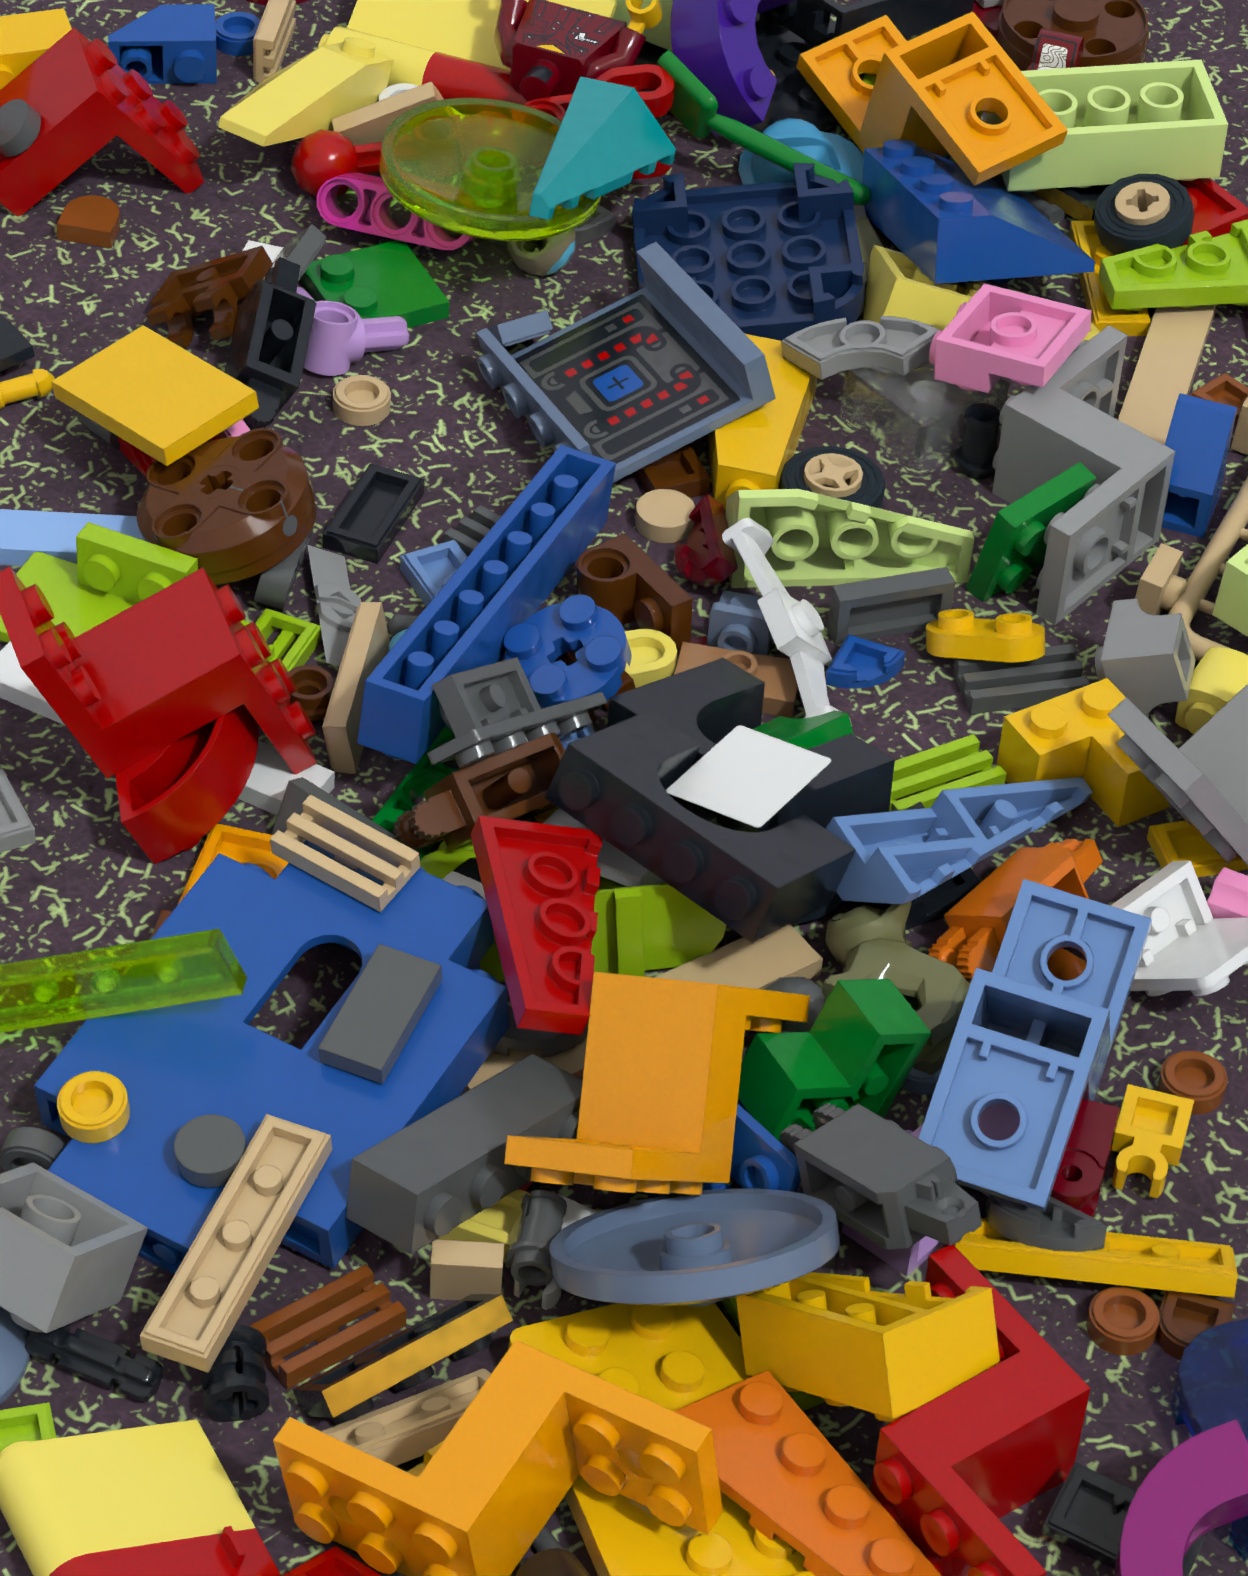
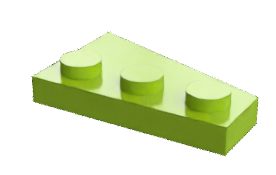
(1186, 276)

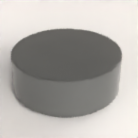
(18, 127)
(30, 1145)
(209, 1150)

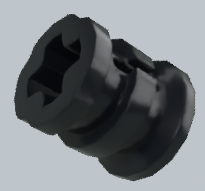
(239, 1376)

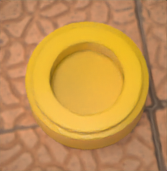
(93, 1107)

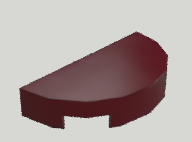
(705, 556)

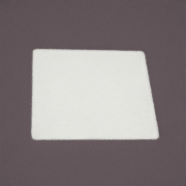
(748, 776)

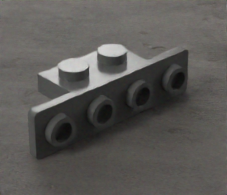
(497, 710)

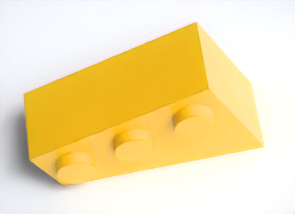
(867, 1345)

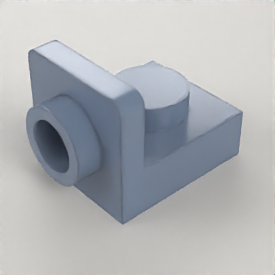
(739, 624)

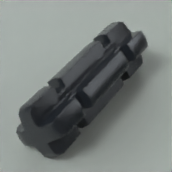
(97, 1361)

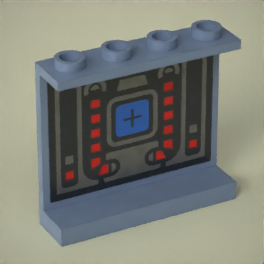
(634, 373)

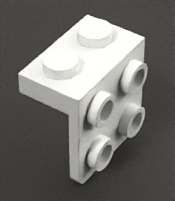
(1185, 942)

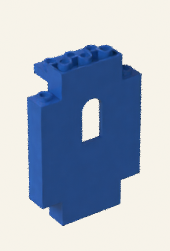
(210, 1061)

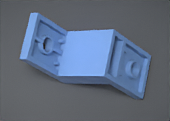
(1034, 1041)

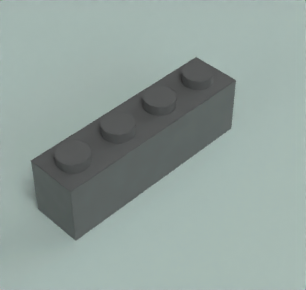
(454, 1157)

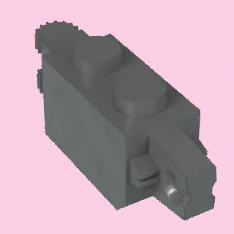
(881, 1178)

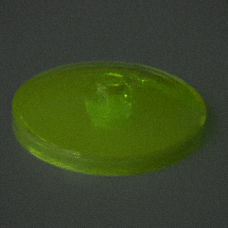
(475, 168)

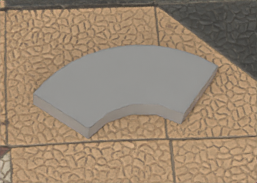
(842, 347)

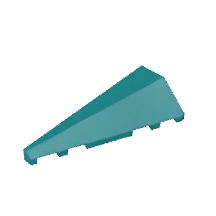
(599, 146)

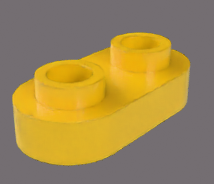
(1002, 639)

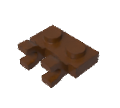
(205, 286)

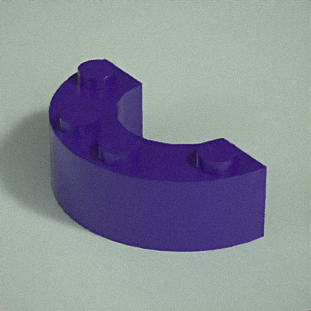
(722, 51)

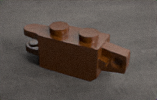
(500, 787)

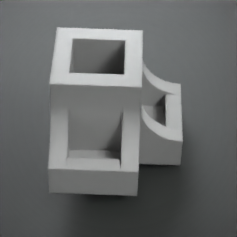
(1146, 656)

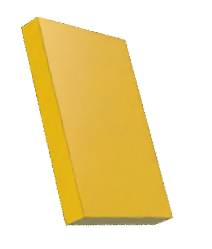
(155, 395)

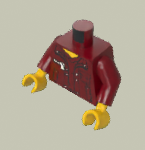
(557, 44)

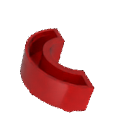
(187, 785)

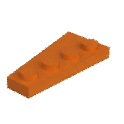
(800, 1485)

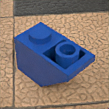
(169, 45)
(1201, 442)

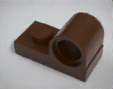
(634, 588)

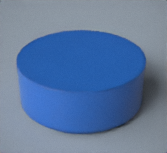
(236, 33)

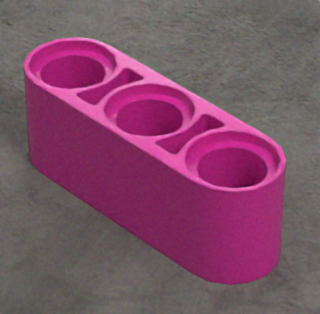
(374, 214)

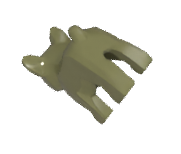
(875, 946)

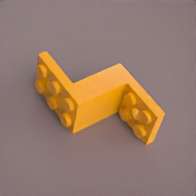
(934, 94)
(658, 1085)
(502, 1472)

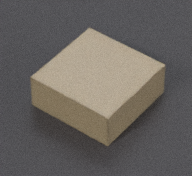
(465, 1269)

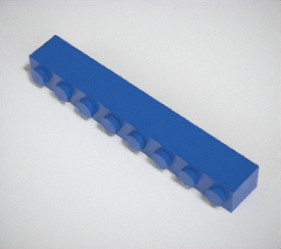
(486, 596)

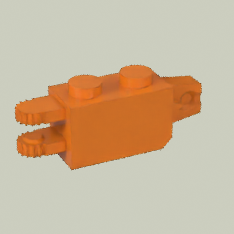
(982, 916)

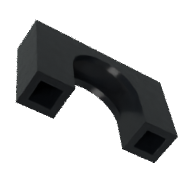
(720, 696)
(744, 879)

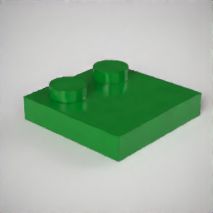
(378, 283)
(1017, 534)

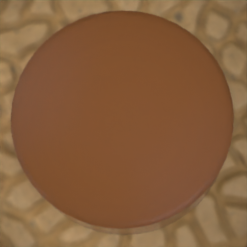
(1196, 1078)
(1123, 1321)

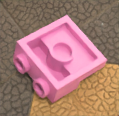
(1007, 337)

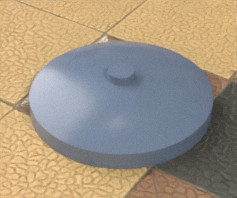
(694, 1247)

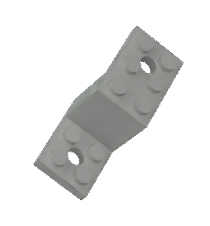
(1075, 423)
(1204, 776)

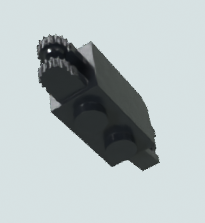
(271, 341)

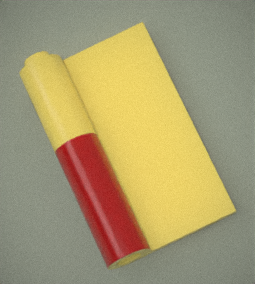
(443, 42)

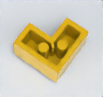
(1078, 739)

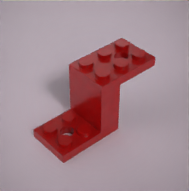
(82, 108)
(155, 671)
(983, 1444)

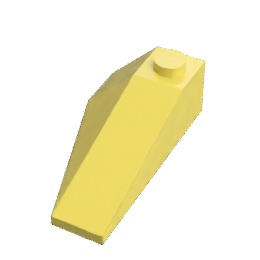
(310, 93)
(904, 291)

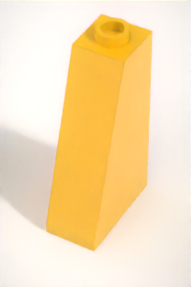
(759, 444)

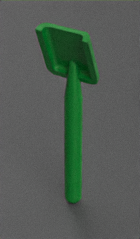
(696, 111)

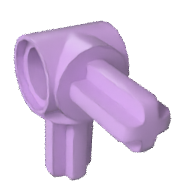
(343, 337)

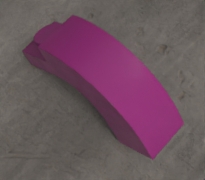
(1183, 1499)

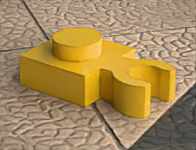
(1150, 1135)

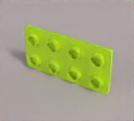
(108, 577)

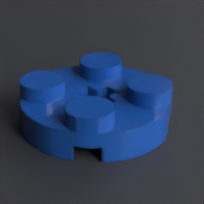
(567, 627)

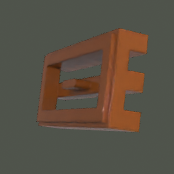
(321, 1316)

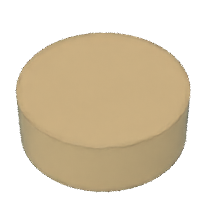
(361, 400)
(664, 516)

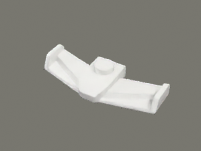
(791, 622)

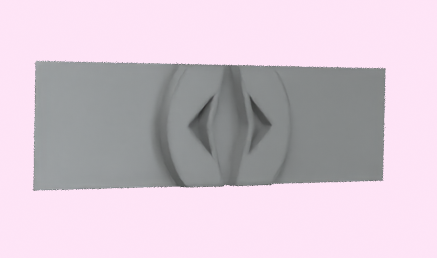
(334, 601)

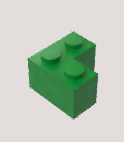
(850, 1057)

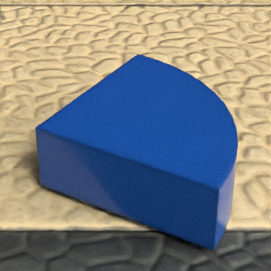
(861, 661)

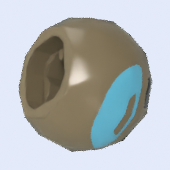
(543, 255)

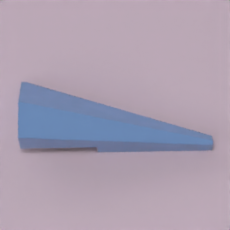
(918, 849)

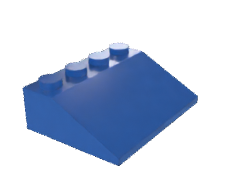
(958, 227)

